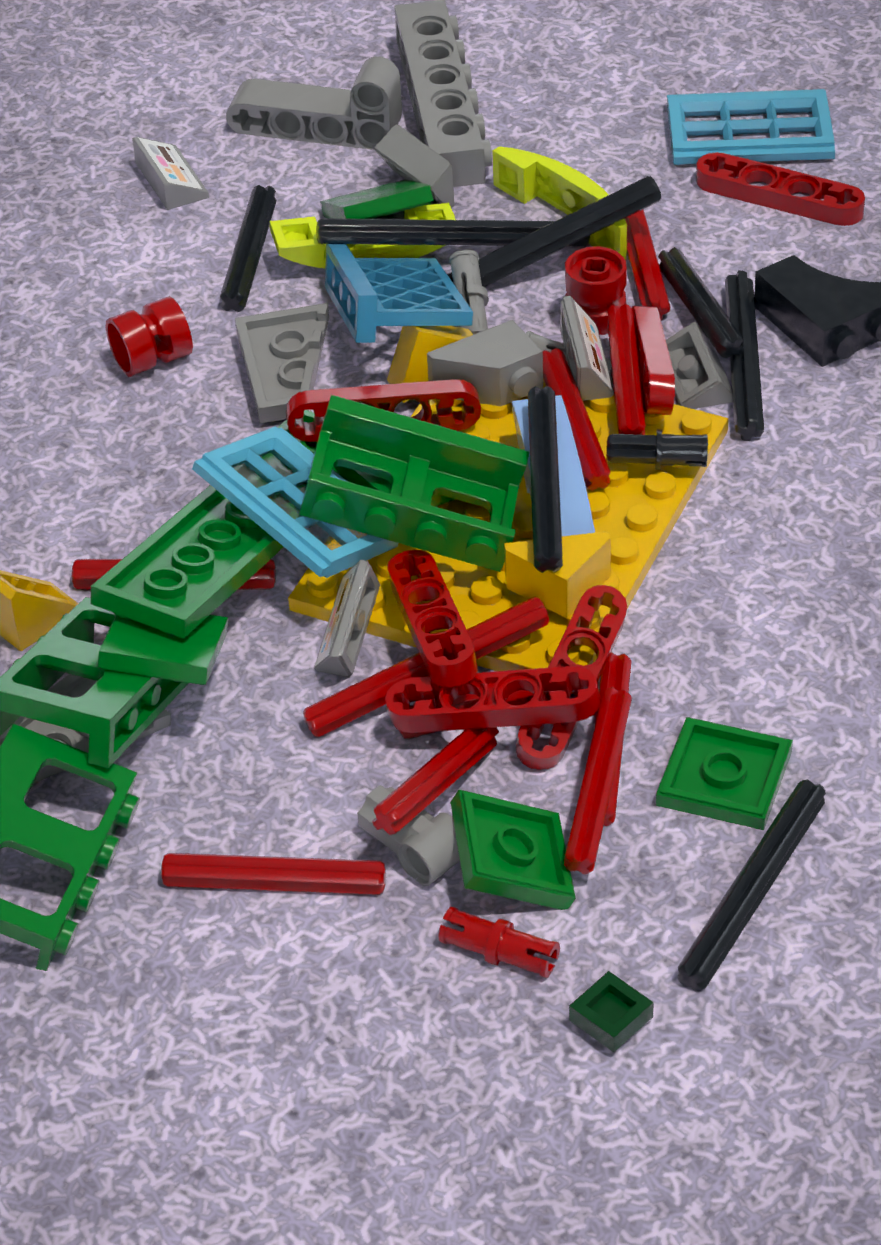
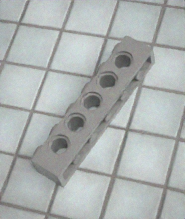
(442, 89)

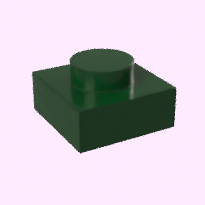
(611, 1011)

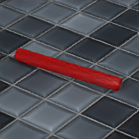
(371, 692)

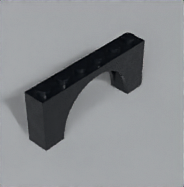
(819, 310)

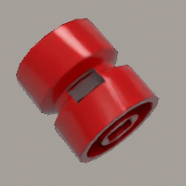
(596, 281)
(145, 337)

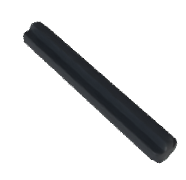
(248, 248)
(700, 303)

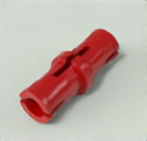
(499, 942)

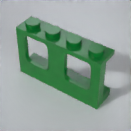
(418, 463)
(110, 711)
(54, 840)

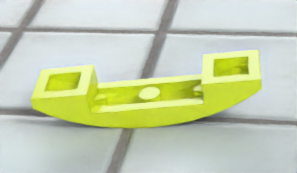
(533, 175)
(298, 241)

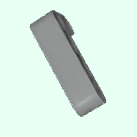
(322, 113)

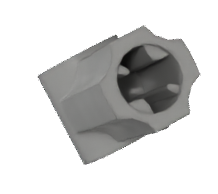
(423, 846)

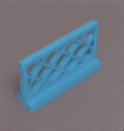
(391, 293)

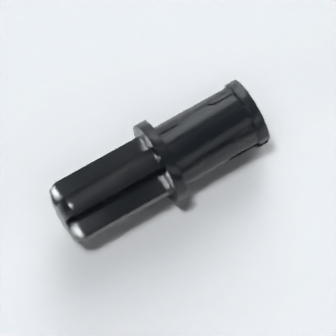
(658, 449)

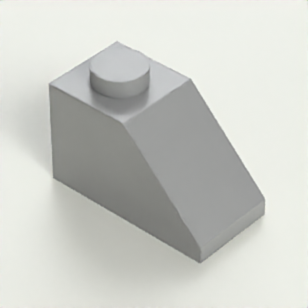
(496, 361)

